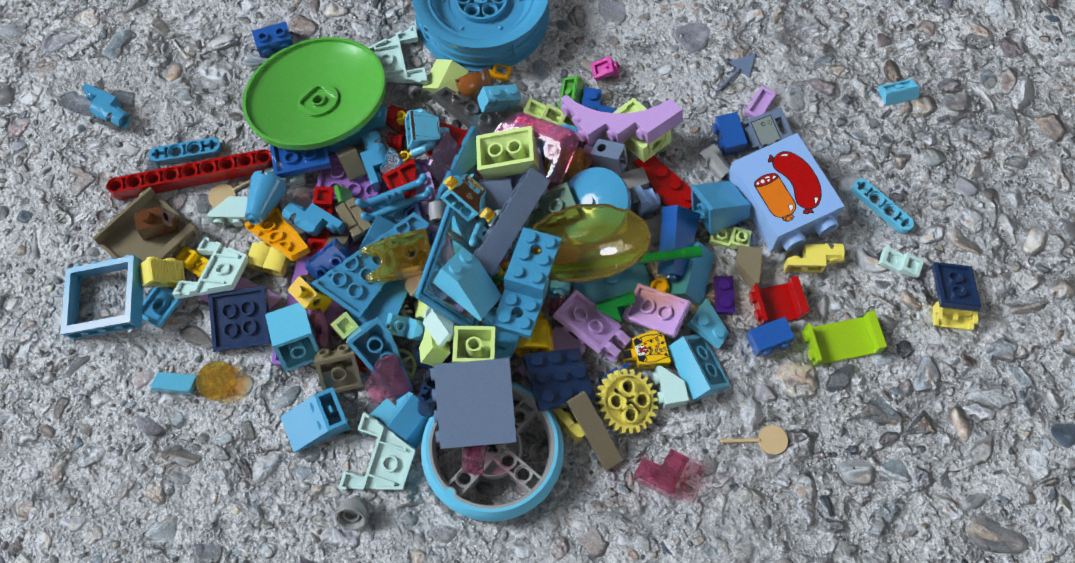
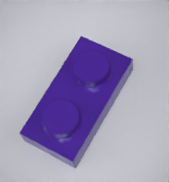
(724, 295)

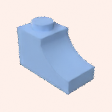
(644, 201)

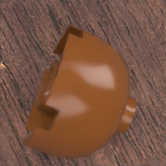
(472, 83)

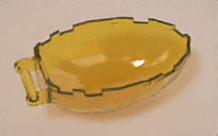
(595, 242)

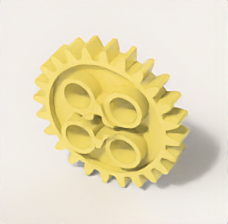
(617, 415)

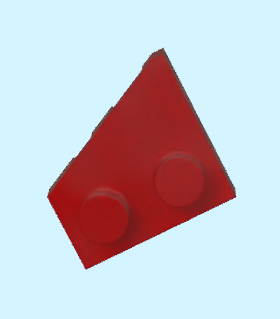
(400, 176)

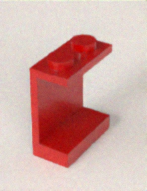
(779, 301)

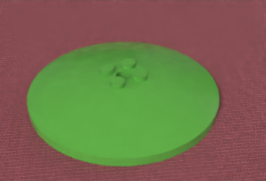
(332, 70)

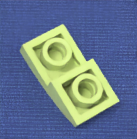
(731, 238)

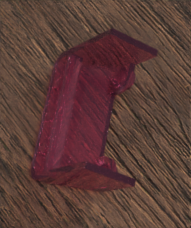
(559, 144)

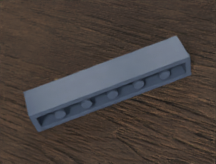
(510, 220)

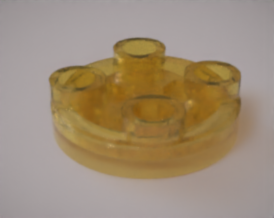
(216, 380)

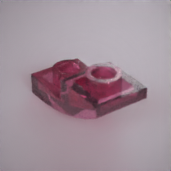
(321, 326)

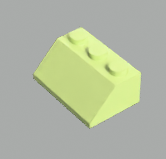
(507, 152)

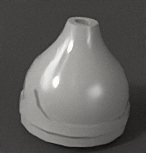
(351, 513)

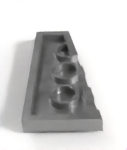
(467, 112)

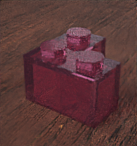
(661, 478)

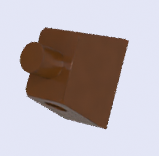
(152, 222)

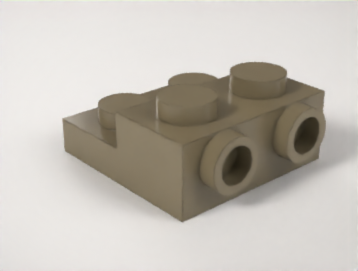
(338, 369)

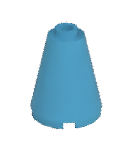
(263, 196)

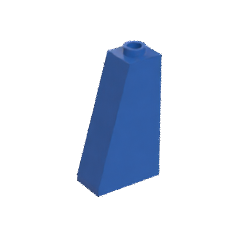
(676, 232)

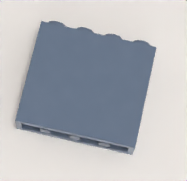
(473, 403)

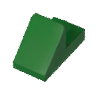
(611, 306)

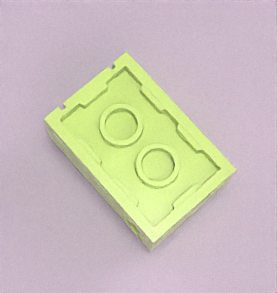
(637, 146)

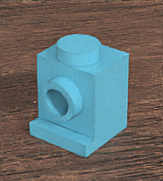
(558, 288)

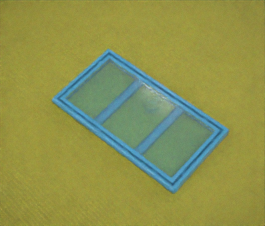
(450, 238)

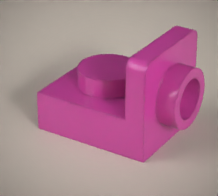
(604, 68)

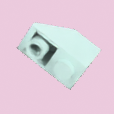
(229, 212)
(438, 326)
(671, 388)

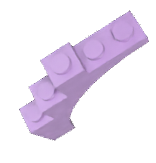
(619, 127)

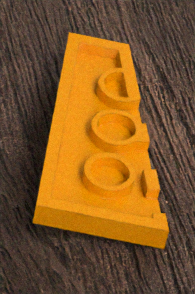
(279, 235)

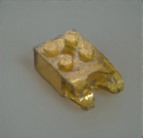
(394, 256)

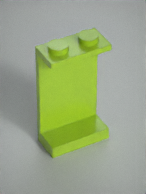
(844, 339)

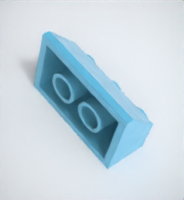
(698, 366)

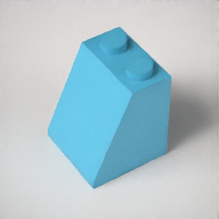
(292, 336)

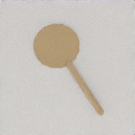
(223, 191)
(771, 440)

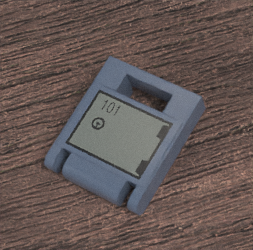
(764, 129)

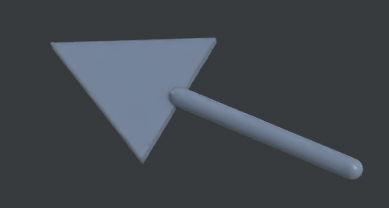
(741, 64)

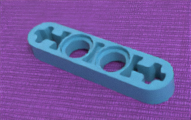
(185, 148)

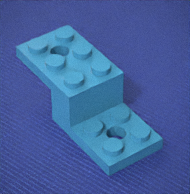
(526, 282)

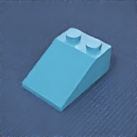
(468, 284)

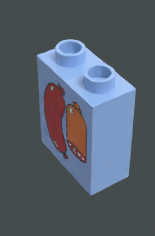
(786, 193)

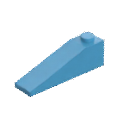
(464, 162)
(374, 342)

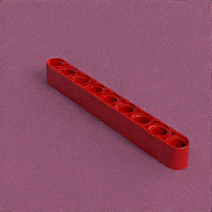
(182, 173)

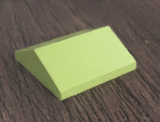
(444, 75)

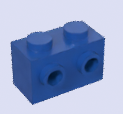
(272, 38)
(327, 259)

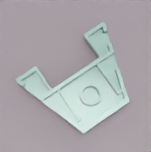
(392, 59)
(219, 274)
(388, 463)

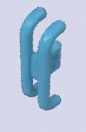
(395, 199)

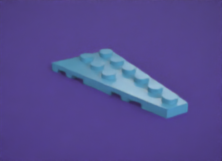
(347, 281)

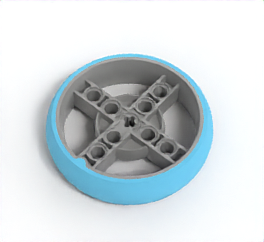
(536, 486)

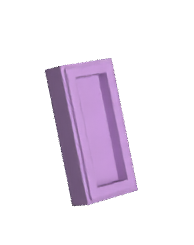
(760, 102)

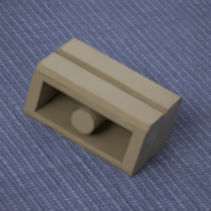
(350, 216)

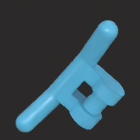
(478, 232)

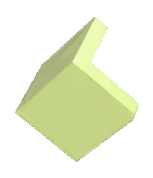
(343, 325)

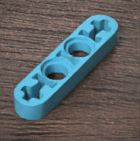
(880, 208)

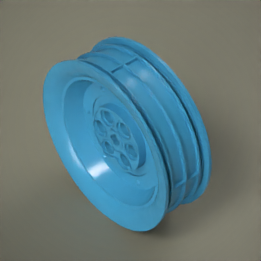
(479, 40)

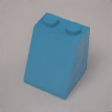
(719, 205)

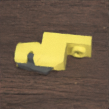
(815, 257)

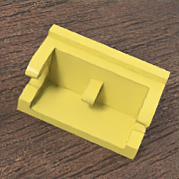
(954, 318)

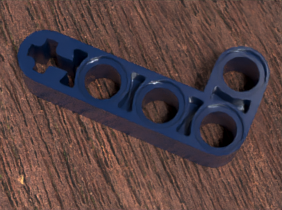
(425, 402)

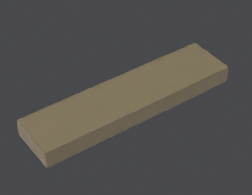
(594, 430)

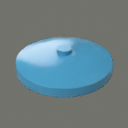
(600, 187)
(614, 286)

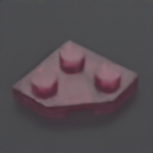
(386, 379)

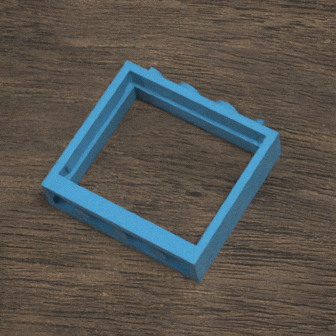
(134, 298)

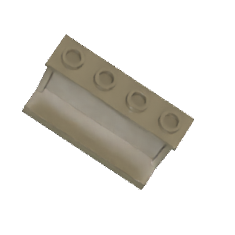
(121, 236)

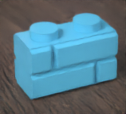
(498, 98)

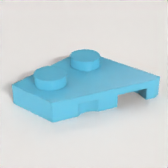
(708, 325)

